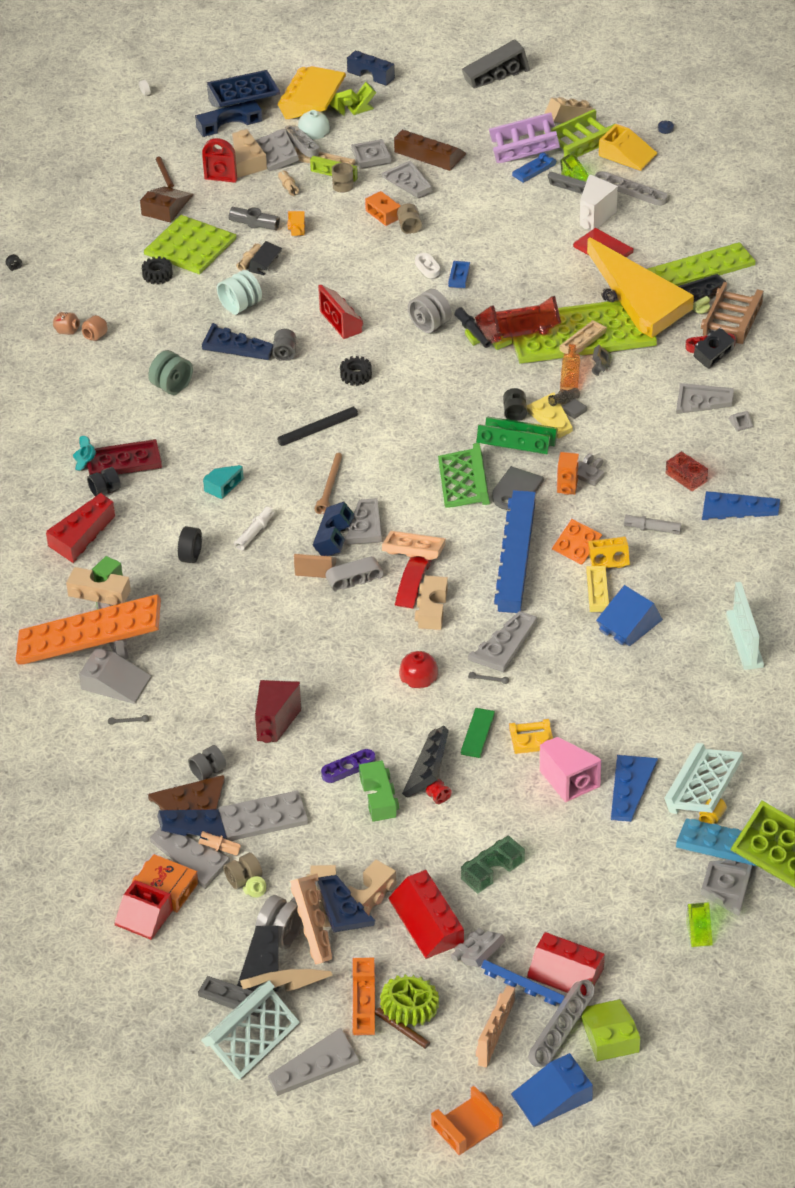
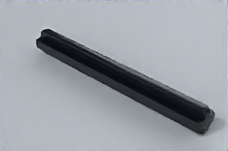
(317, 426)

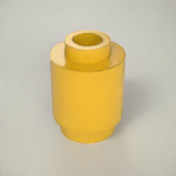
(717, 813)

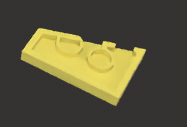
(550, 415)

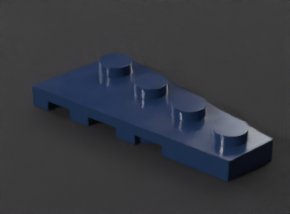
(237, 344)

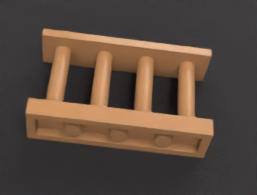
(745, 322)

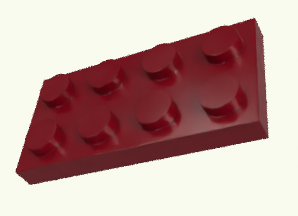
(126, 457)

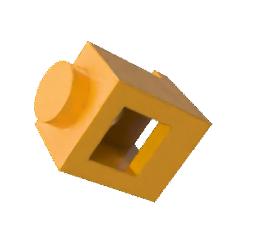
(296, 222)

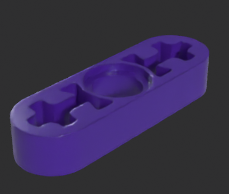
(350, 759)

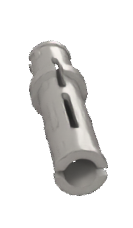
(652, 524)

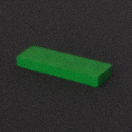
(477, 732)

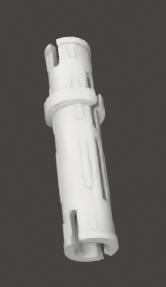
(257, 524)

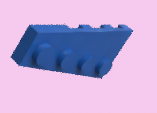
(734, 505)
(530, 987)

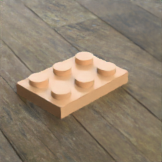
(413, 545)

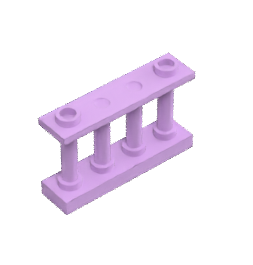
(528, 146)

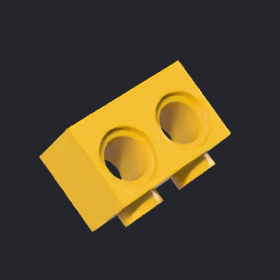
(609, 548)

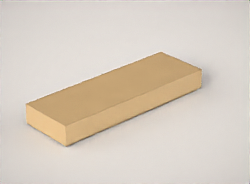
(584, 337)

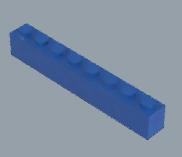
(516, 552)

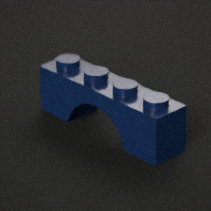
(211, 121)

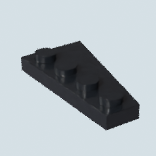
(428, 763)

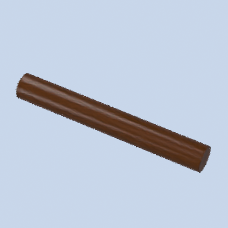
(166, 176)
(417, 1038)

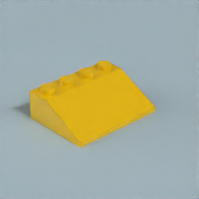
(310, 90)

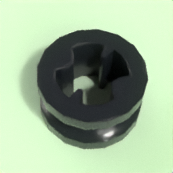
(11, 264)

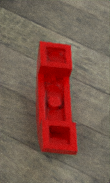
(410, 581)

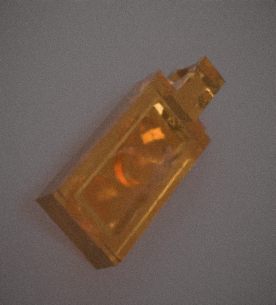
(570, 369)

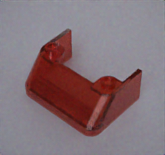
(519, 321)

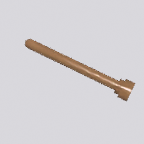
(324, 501)

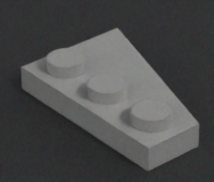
(409, 179)
(702, 398)

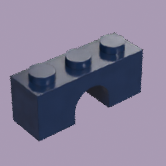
(381, 70)
(328, 537)

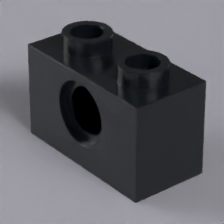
(710, 356)

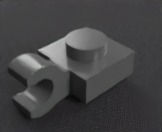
(601, 358)

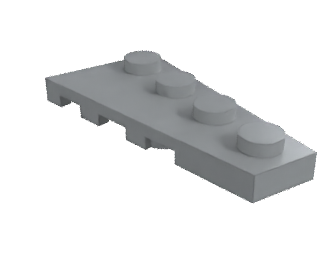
(504, 644)
(317, 1062)

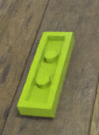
(324, 166)

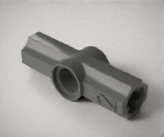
(254, 218)

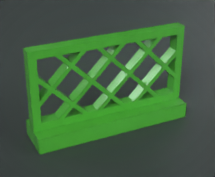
(479, 477)

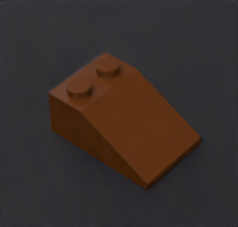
(164, 203)

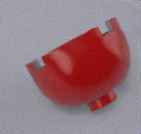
(418, 669)

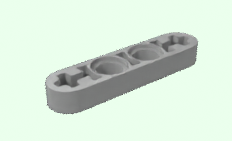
(302, 141)

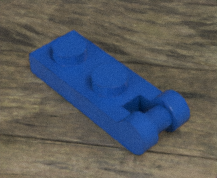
(534, 167)

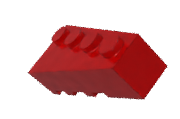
(81, 527)

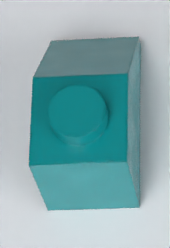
(223, 480)

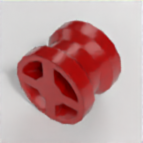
(438, 791)

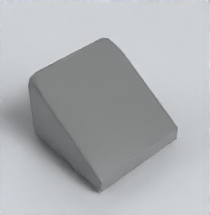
(741, 421)

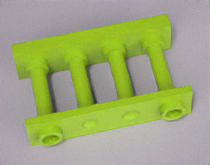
(583, 145)

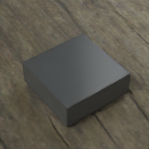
(574, 408)

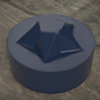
(665, 127)

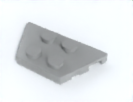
(726, 884)

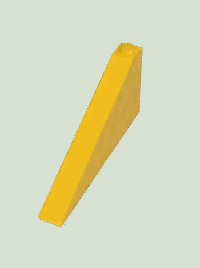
(643, 294)

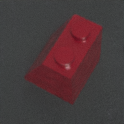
(276, 708)

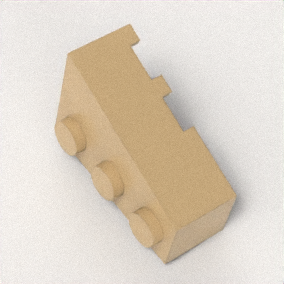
(248, 153)

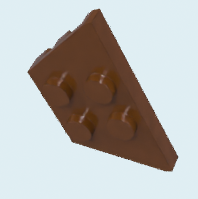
(191, 796)

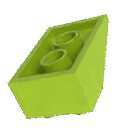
(610, 1030)

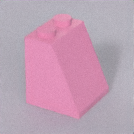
(569, 768)

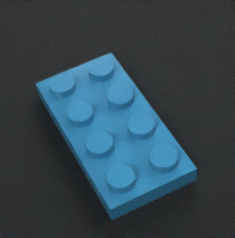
(709, 840)

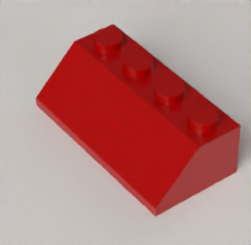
(427, 915)

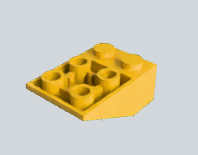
(625, 147)

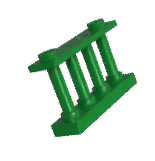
(517, 435)

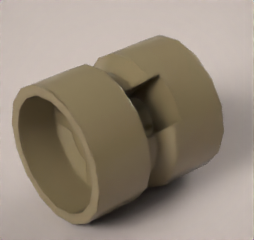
(342, 177)
(409, 218)
(240, 871)

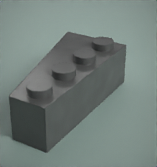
(497, 65)

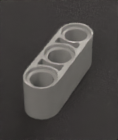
(354, 573)

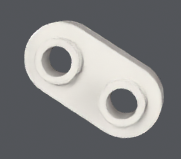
(427, 265)

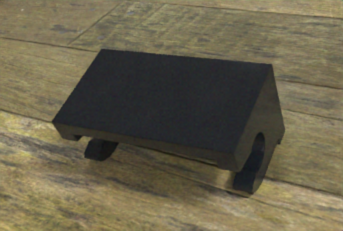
(264, 257)

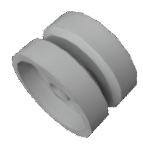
(429, 310)
(281, 914)

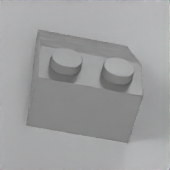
(113, 676)

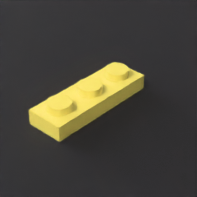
(597, 588)

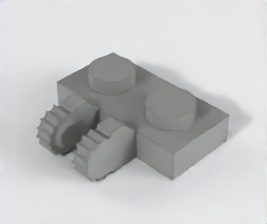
(588, 473)

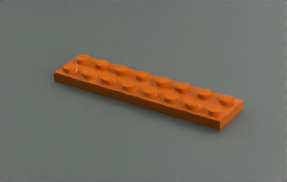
(88, 629)

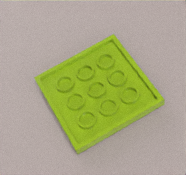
(190, 244)

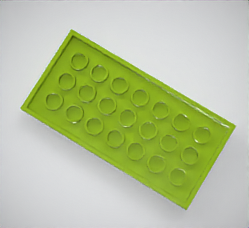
(620, 332)

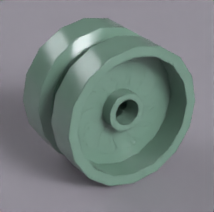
(170, 372)

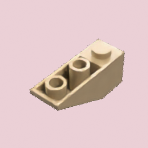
(565, 109)

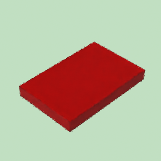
(605, 239)

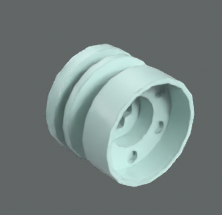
(239, 292)

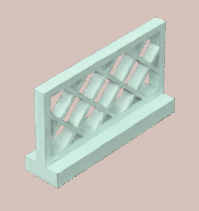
(744, 630)
(690, 776)
(235, 1019)

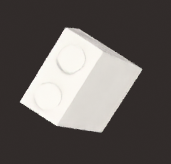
(597, 202)

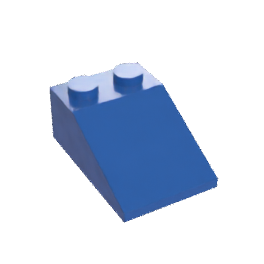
(554, 1091)

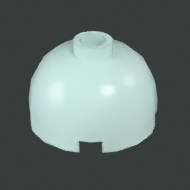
(314, 124)

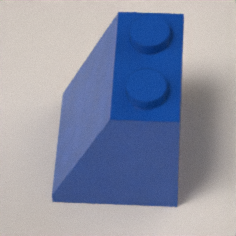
(628, 617)

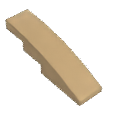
(291, 978)

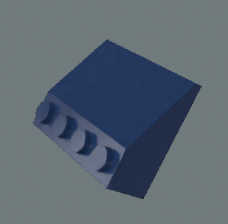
(241, 88)

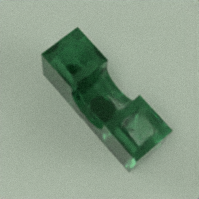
(504, 853)

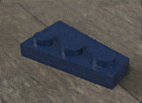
(191, 822)
(340, 906)

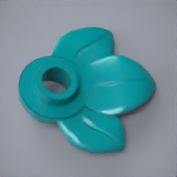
(84, 454)

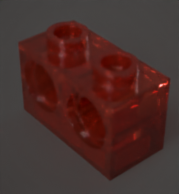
(686, 471)

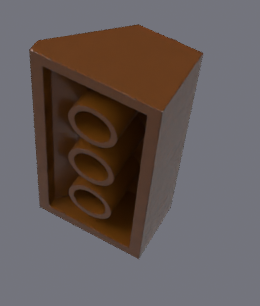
(427, 150)

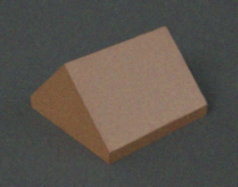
(313, 565)

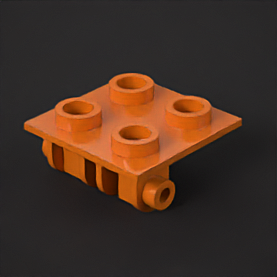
(574, 541)

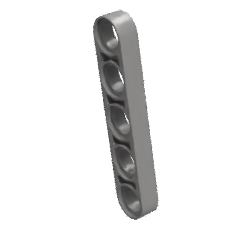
(638, 189)
(553, 1026)

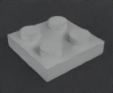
(371, 153)

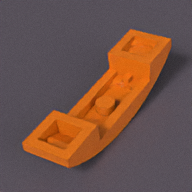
(364, 996)

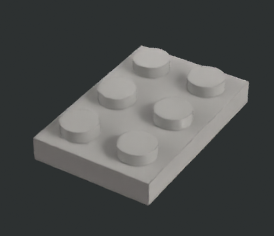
(278, 149)

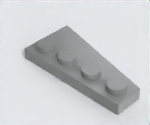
(191, 854)

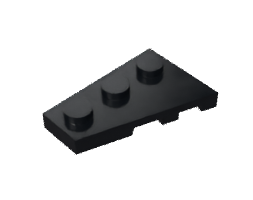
(704, 287)
(262, 954)

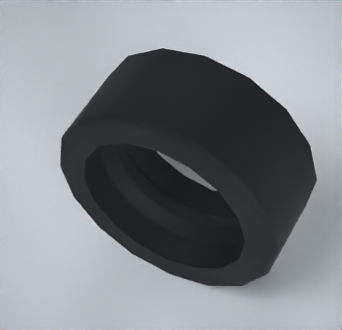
(189, 544)

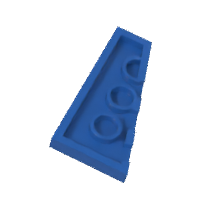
(630, 784)

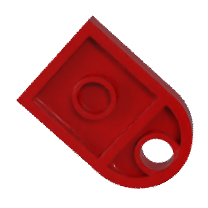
(219, 163)

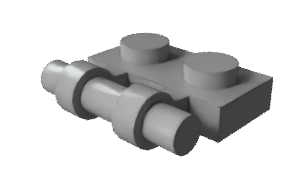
(478, 947)

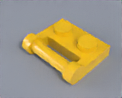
(529, 741)

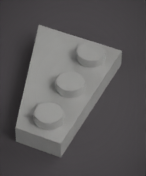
(365, 523)

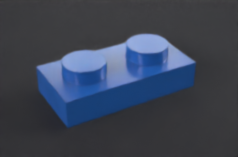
(459, 274)

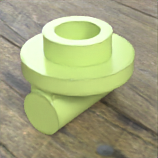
(702, 305)
(255, 887)

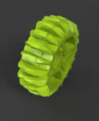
(409, 1000)

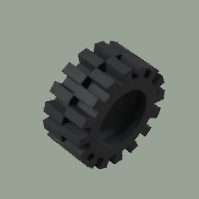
(164, 267)
(349, 376)

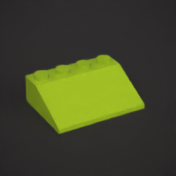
(769, 842)

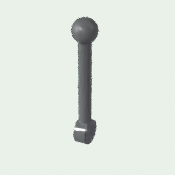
(472, 675)
(145, 718)

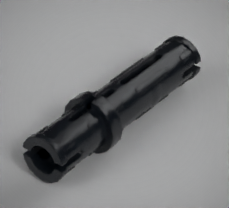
(469, 323)

